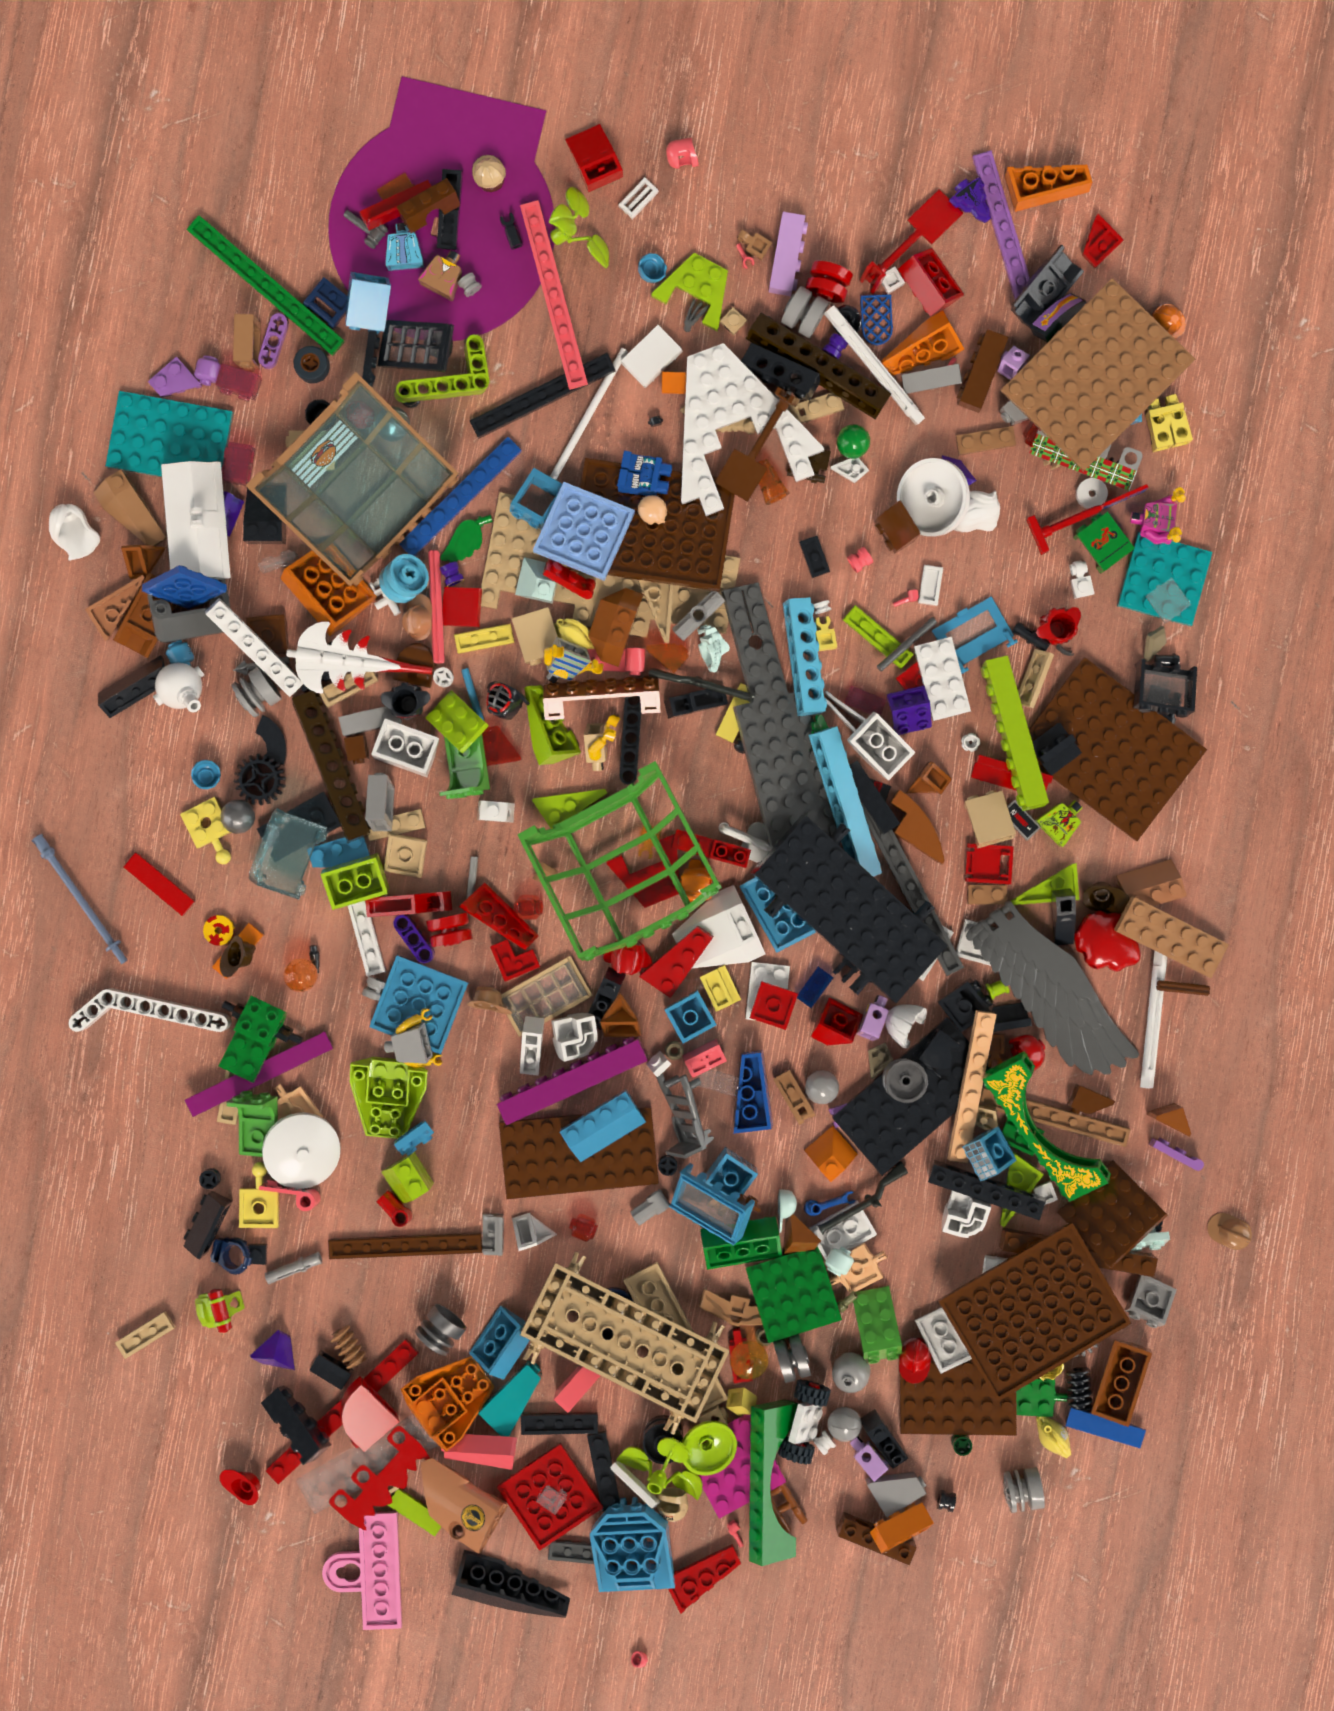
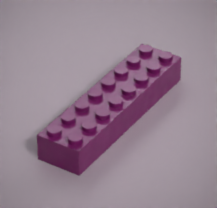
(572, 1080)

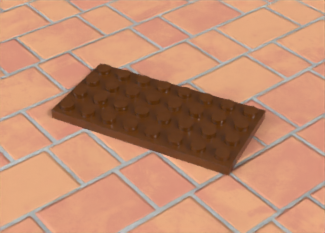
(542, 1164)

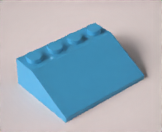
(785, 927)

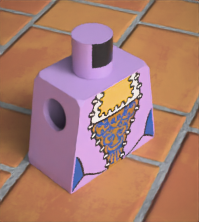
(869, 1026)
(874, 1465)

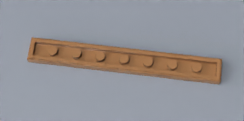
(1066, 1120)

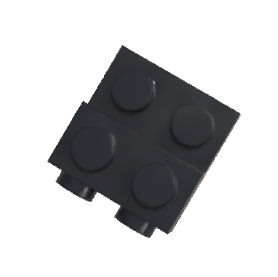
(963, 1003)

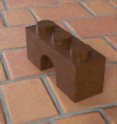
(415, 210)

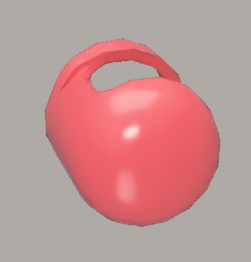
(681, 147)

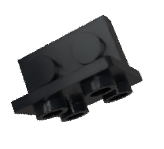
(1055, 748)

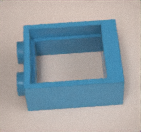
(545, 483)

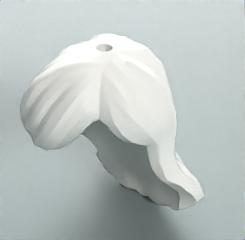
(981, 512)
(72, 532)

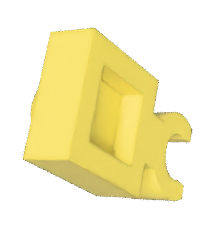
(825, 636)

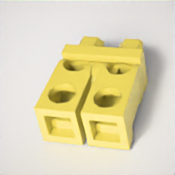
(1168, 424)

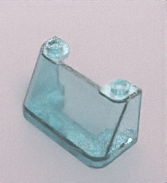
(286, 853)

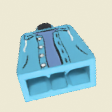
(403, 250)

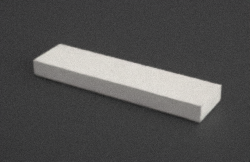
(366, 939)

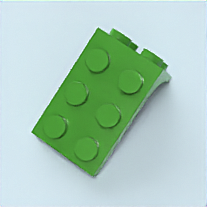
(466, 770)
(256, 1117)
(877, 1325)

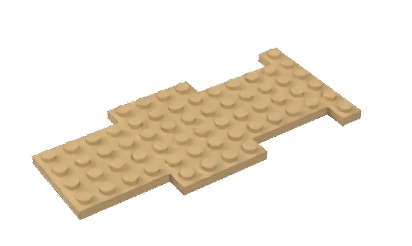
(515, 539)

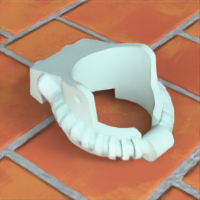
(712, 647)

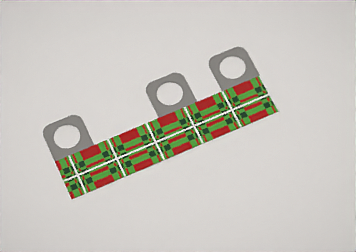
(1102, 469)

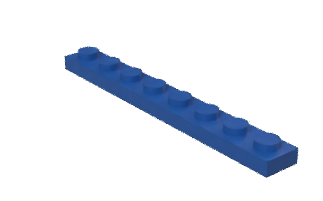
(460, 497)

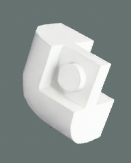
(574, 1035)
(964, 1215)

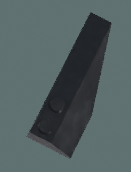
(498, 1585)

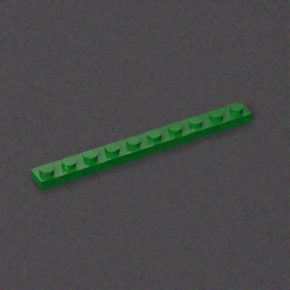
(265, 285)

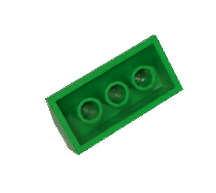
(758, 1243)

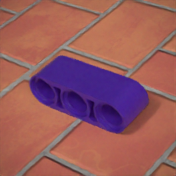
(422, 943)

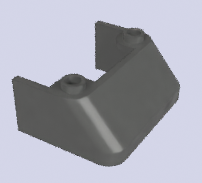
(182, 625)

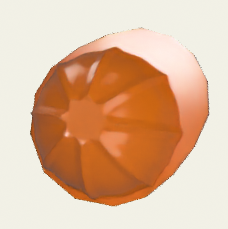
(1170, 319)

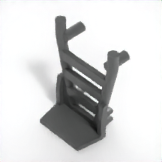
(688, 1142)

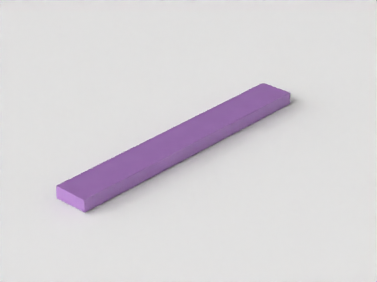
(1002, 222)

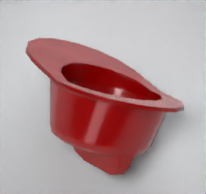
(914, 1360)
(241, 1484)

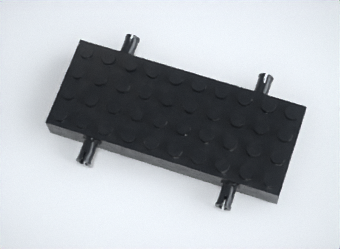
(849, 908)

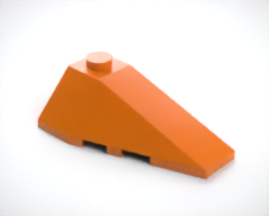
(929, 342)

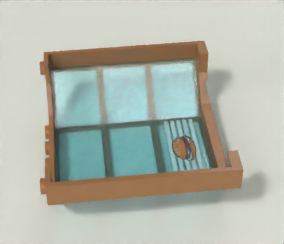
(354, 481)

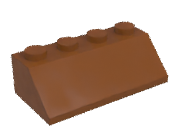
(1122, 1382)

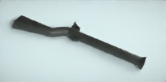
(697, 681)
(896, 1173)

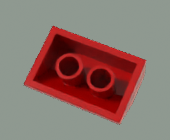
(930, 281)

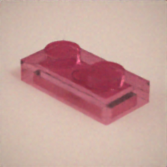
(864, 701)

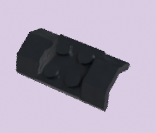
(1046, 286)

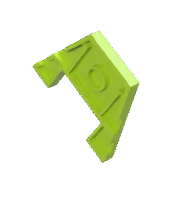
(701, 280)

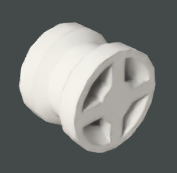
(440, 675)
(824, 1442)

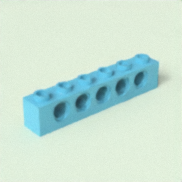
(799, 666)

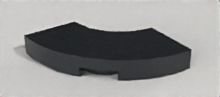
(274, 739)

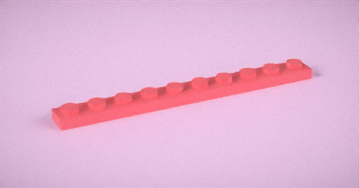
(554, 295)

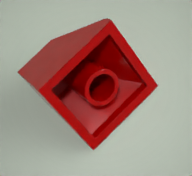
(836, 1024)

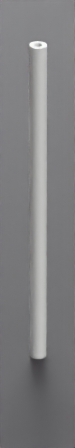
(587, 416)

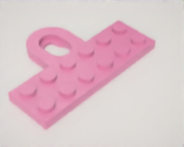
(379, 1571)

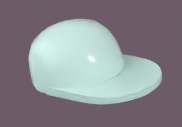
(786, 1206)

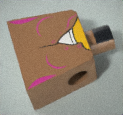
(442, 275)

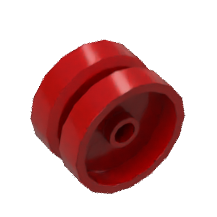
(829, 281)
(449, 930)

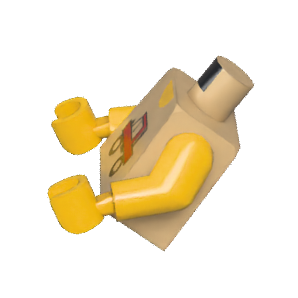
(596, 741)

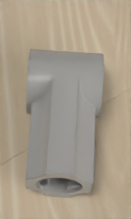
(654, 1204)

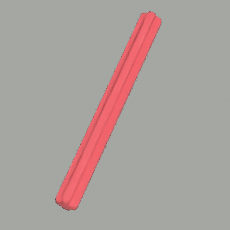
(436, 600)

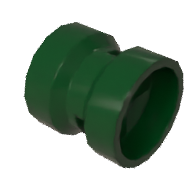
(963, 1447)

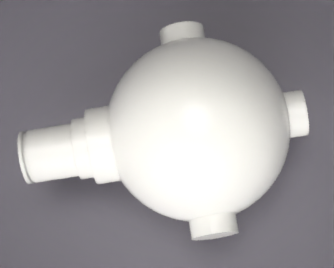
(179, 686)

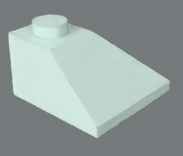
(533, 583)

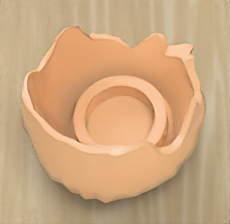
(652, 509)

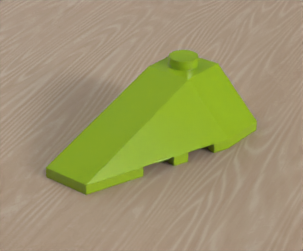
(549, 737)

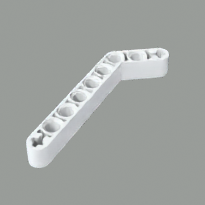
(154, 1011)

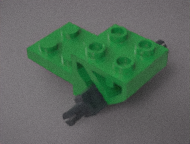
(255, 1035)

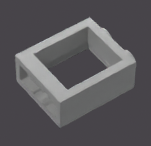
(380, 802)

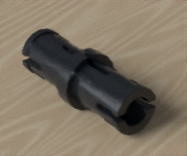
(1031, 636)

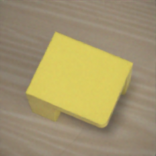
(740, 1401)

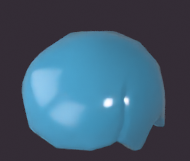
(652, 268)
(205, 774)

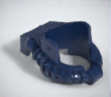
(221, 1254)

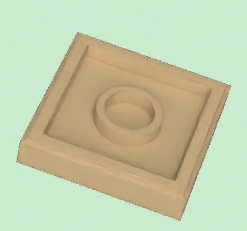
(405, 855)

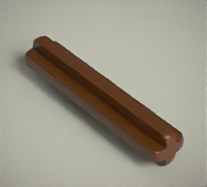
(1186, 988)

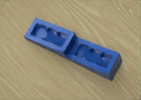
(1098, 1426)

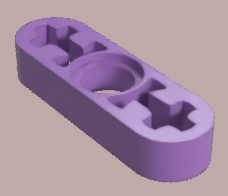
(269, 333)

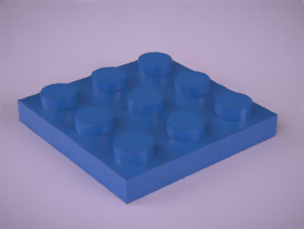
(184, 587)

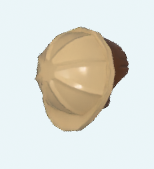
(489, 173)

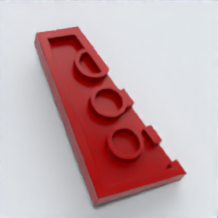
(495, 913)
(672, 968)
(702, 1576)

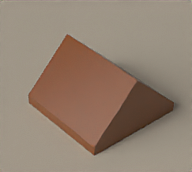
(1172, 1116)

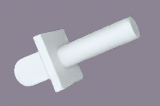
(384, 601)

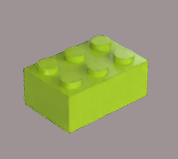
(355, 881)

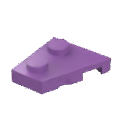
(173, 379)

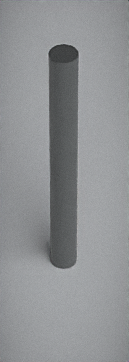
(906, 644)

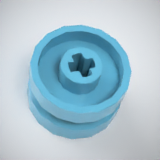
(403, 578)

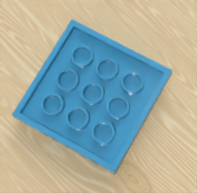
(417, 987)

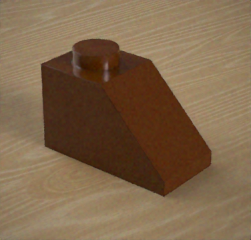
(1088, 1101)

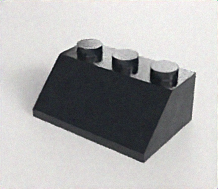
(206, 1224)

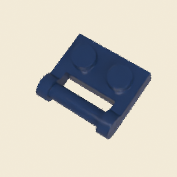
(332, 298)

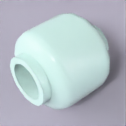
(839, 1261)

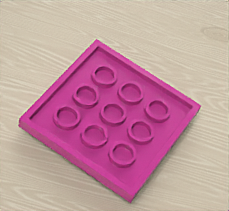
(731, 1486)

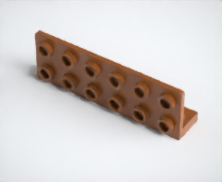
(645, 687)

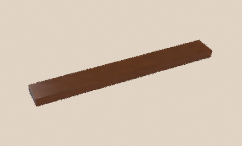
(405, 1246)

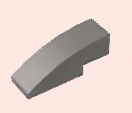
(366, 721)

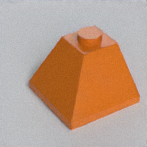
(831, 1153)

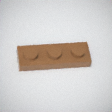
(985, 440)

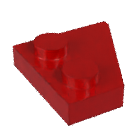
(1100, 242)

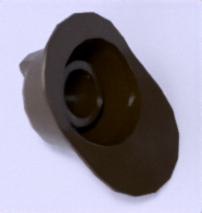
(1105, 898)
(236, 955)

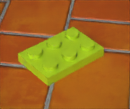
(457, 721)

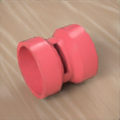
(860, 559)

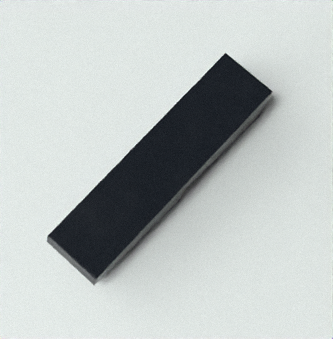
(449, 223)
(873, 800)

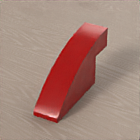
(409, 904)

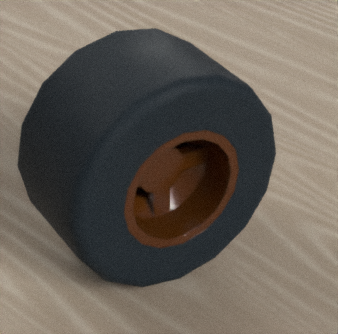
(306, 359)

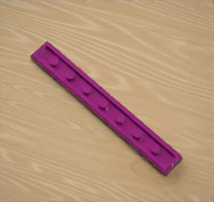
(271, 1068)

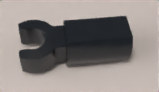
(512, 233)

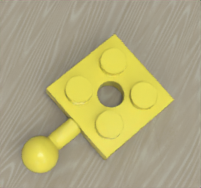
(203, 836)
(250, 1196)

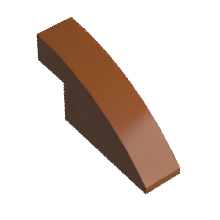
(916, 828)

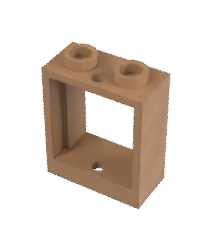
(246, 342)

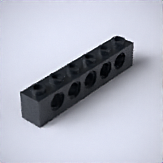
(987, 1190)

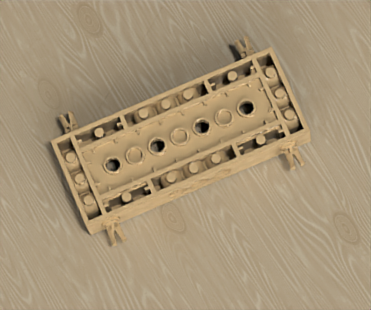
(618, 1357)

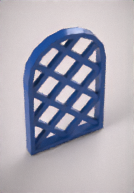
(876, 297)

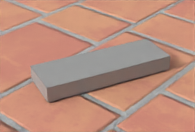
(931, 378)

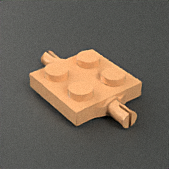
(295, 1102)
(863, 1270)

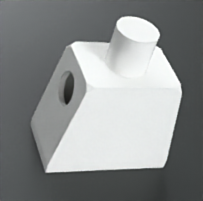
(495, 811)

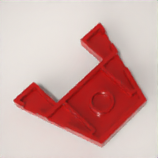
(657, 891)

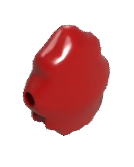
(1104, 945)

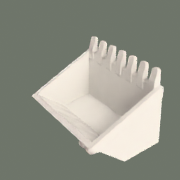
(196, 517)

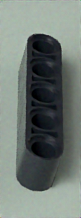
(630, 747)

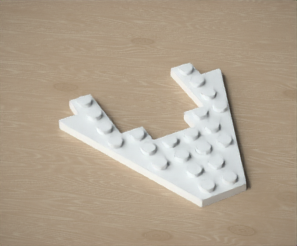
(723, 393)

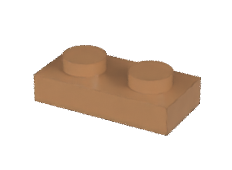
(986, 894)

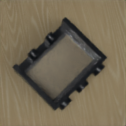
(1165, 689)

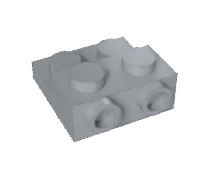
(1150, 1301)

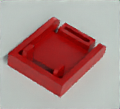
(985, 864)

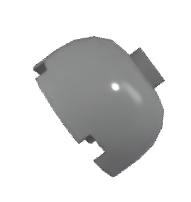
(851, 1372)

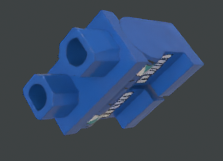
(642, 475)

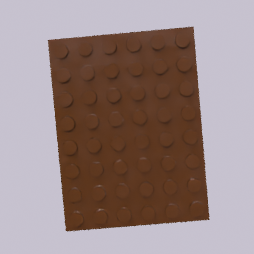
(681, 551)
(1127, 756)
(1034, 1311)

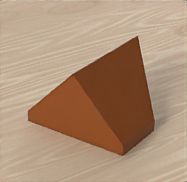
(141, 559)
(930, 780)
(620, 1020)
(798, 1237)

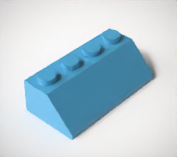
(602, 1125)

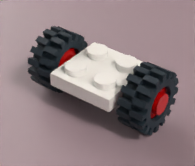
(805, 1422)

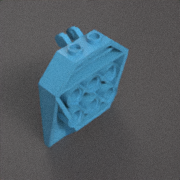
(636, 1523)

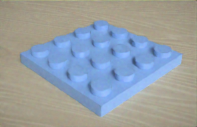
(584, 531)

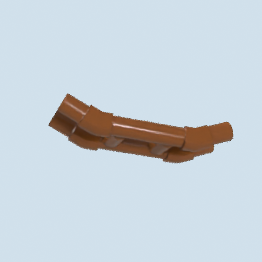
(790, 1503)

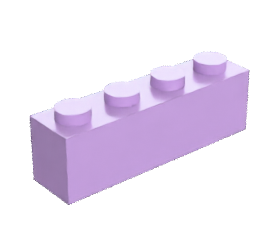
(786, 254)

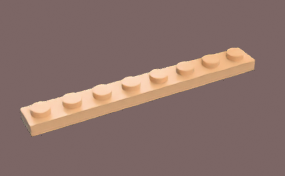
(971, 1084)

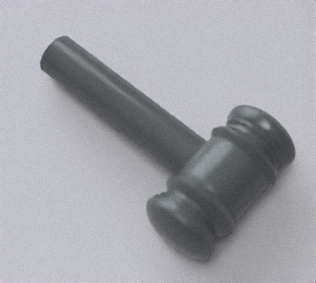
(374, 235)

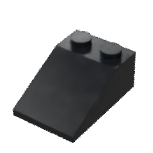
(260, 523)

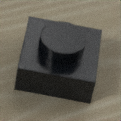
(258, 1253)

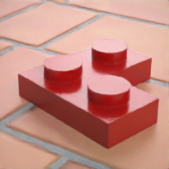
(511, 965)

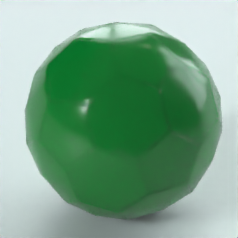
(853, 441)

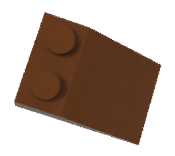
(897, 527)

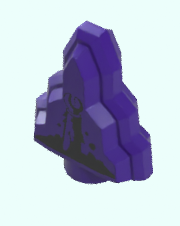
(971, 199)

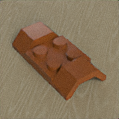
(137, 627)

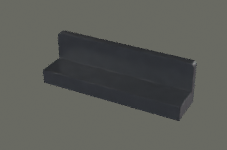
(130, 688)

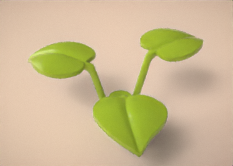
(563, 219)
(672, 1449)

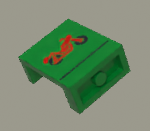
(1104, 541)

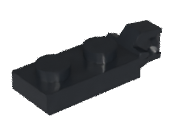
(370, 361)

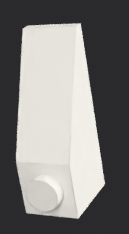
(531, 1045)

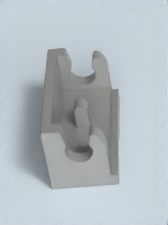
(493, 1234)

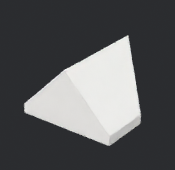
(530, 1231)

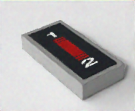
(1022, 821)

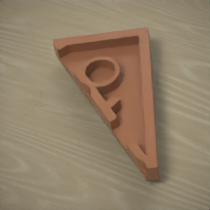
(110, 610)

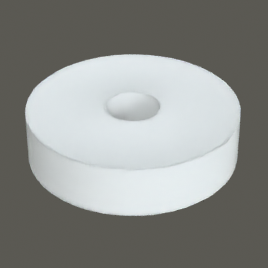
(1097, 487)

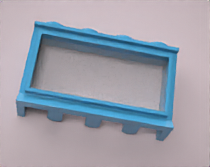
(711, 1207)

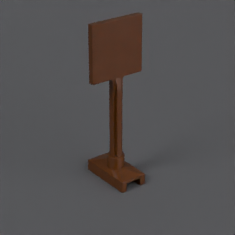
(742, 472)

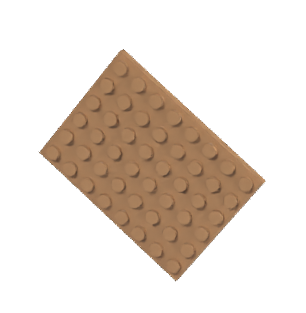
(1097, 375)

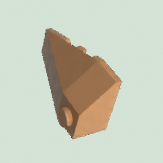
(125, 504)

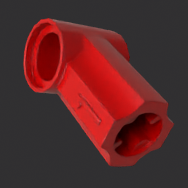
(392, 1207)

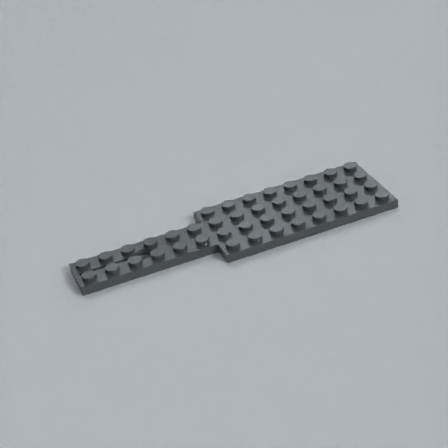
(770, 730)

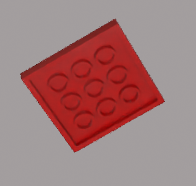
(559, 1472)

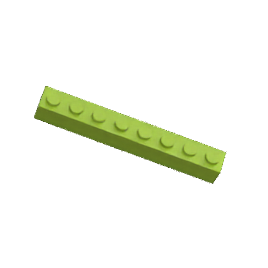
(1014, 733)

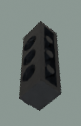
(803, 390)

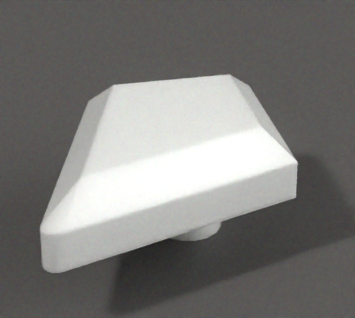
(851, 469)

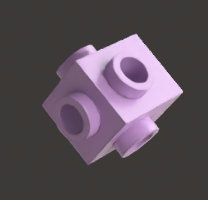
(1013, 359)

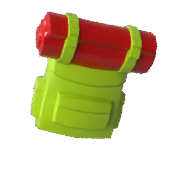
(215, 1310)

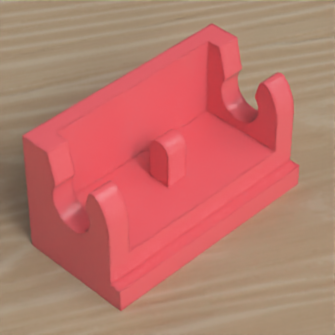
(704, 1058)

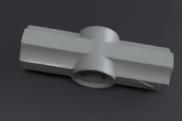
(689, 623)

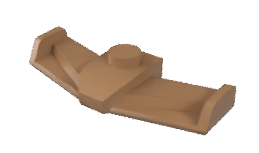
(734, 1311)

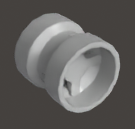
(376, 985)

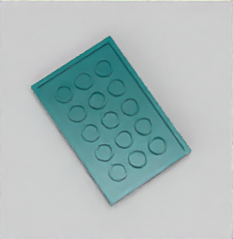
(165, 431)

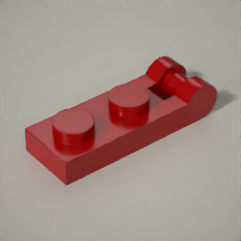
(569, 579)

